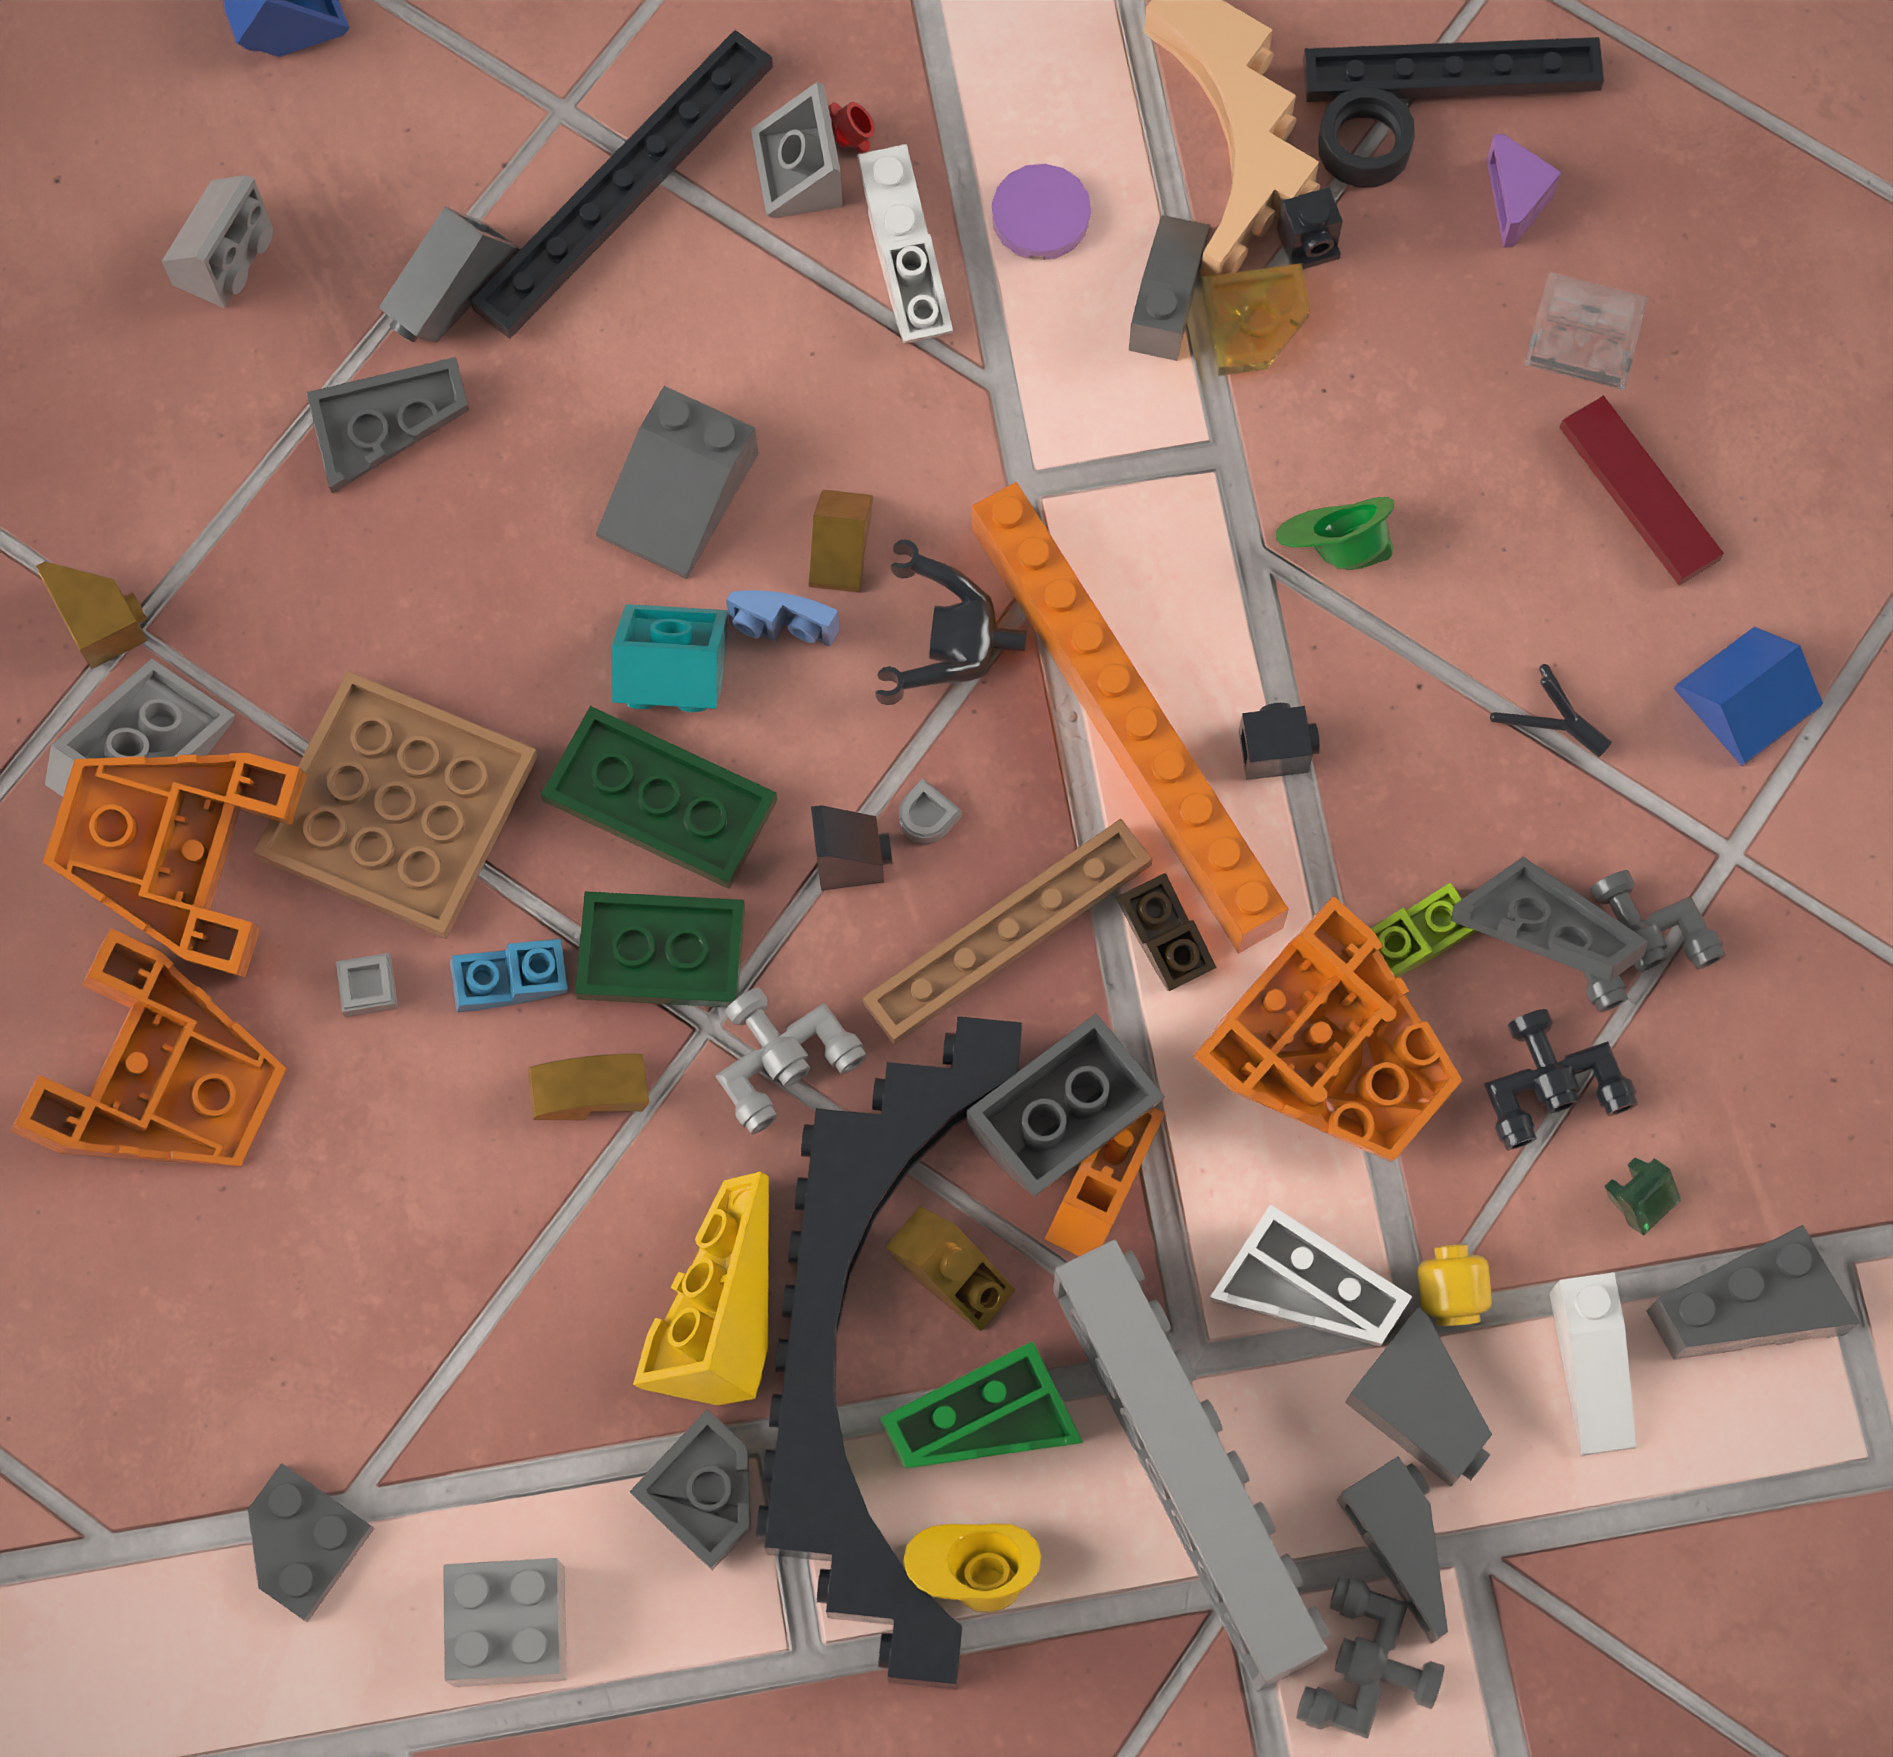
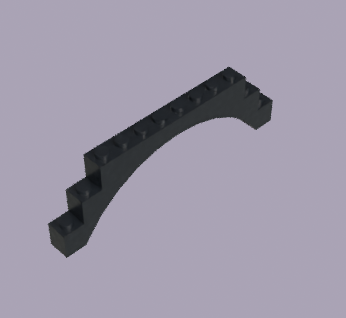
(814, 1495)

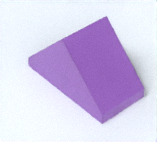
(1520, 186)

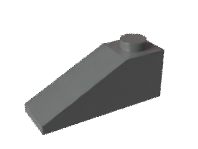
(1168, 288)
(1399, 1531)

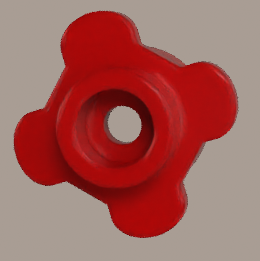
(851, 126)

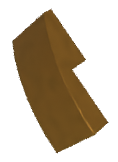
(586, 1084)

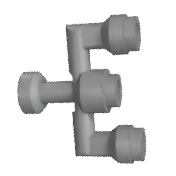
(781, 1055)

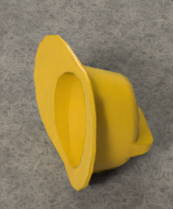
(973, 1563)

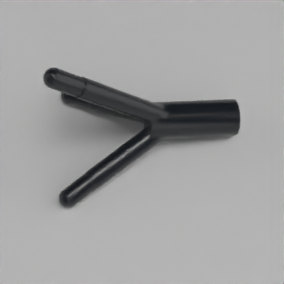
(1572, 721)

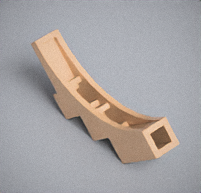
(1228, 59)

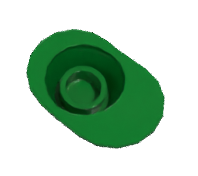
(1343, 534)

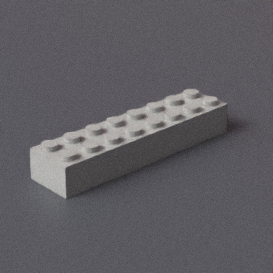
(1188, 1466)

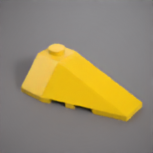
(718, 1324)

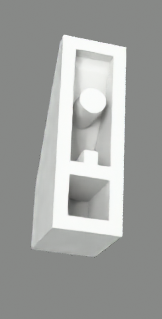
(1595, 1362)

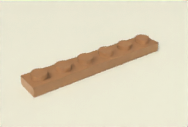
(1007, 931)

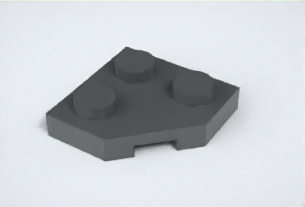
(701, 1490)
(301, 1541)

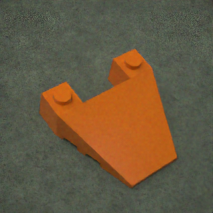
(156, 839)
(175, 1081)

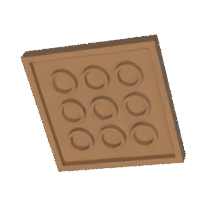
(398, 804)

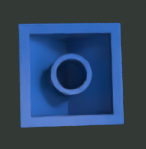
(1752, 692)

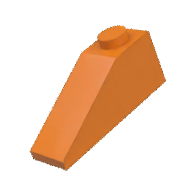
(1102, 1187)

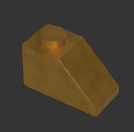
(95, 612)

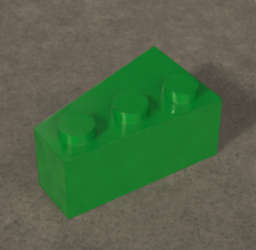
(983, 1414)

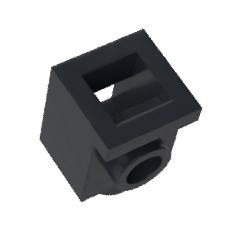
(1310, 228)

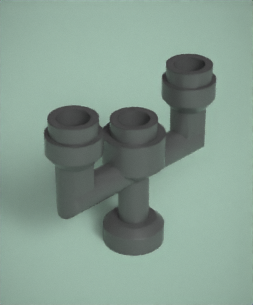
(1700, 945)
(1367, 1663)

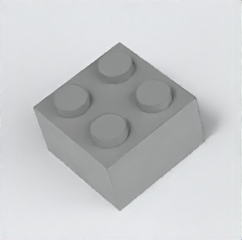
(504, 1622)

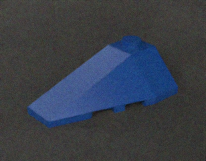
(284, 25)

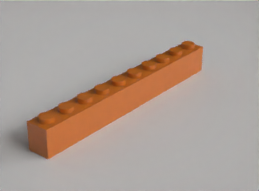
(1128, 718)

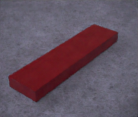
(1641, 490)

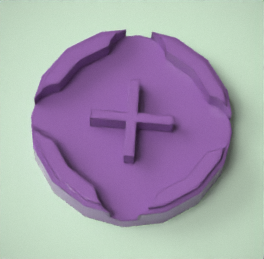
(1041, 211)

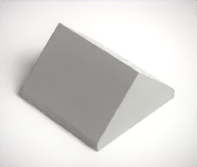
(798, 157)

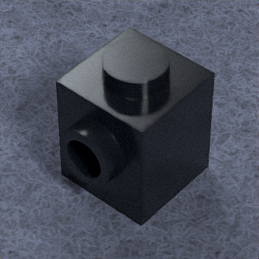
(1277, 741)

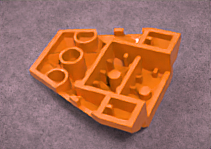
(1334, 1040)

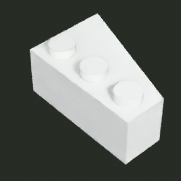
(1309, 1282)

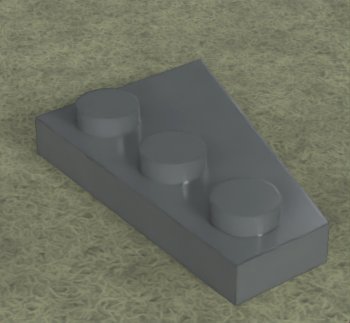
(382, 415)
(1551, 920)

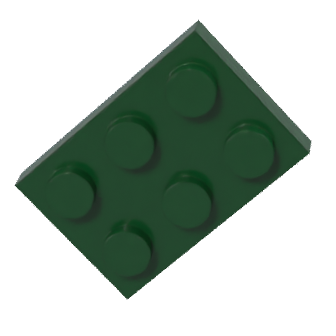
(660, 949)

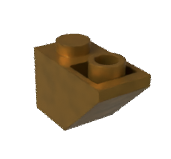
(950, 1267)

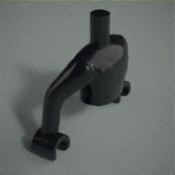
(960, 633)

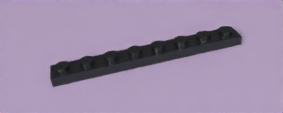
(621, 184)

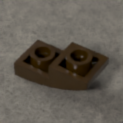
(1166, 932)

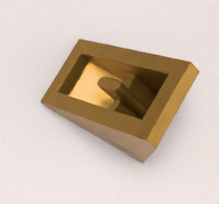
(839, 540)

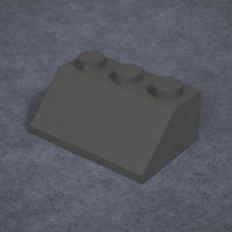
(1062, 1106)

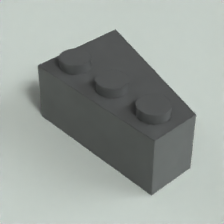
(1755, 1300)

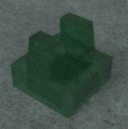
(1646, 1196)

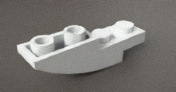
(904, 244)

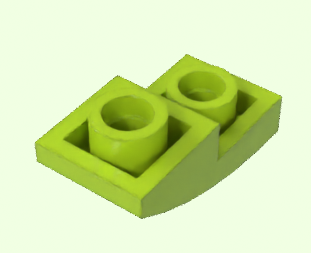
(1421, 931)

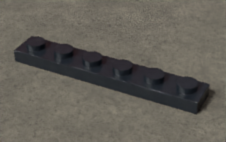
(1456, 68)

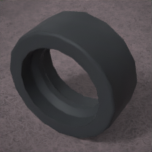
(1366, 103)

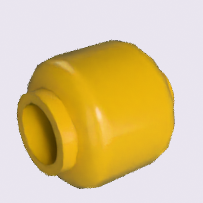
(1454, 1286)

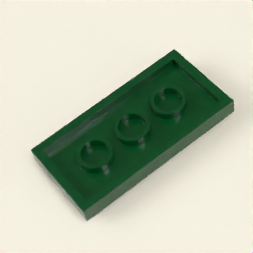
(659, 797)

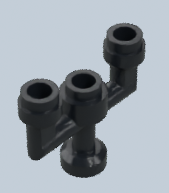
(1553, 1081)

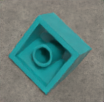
(669, 657)

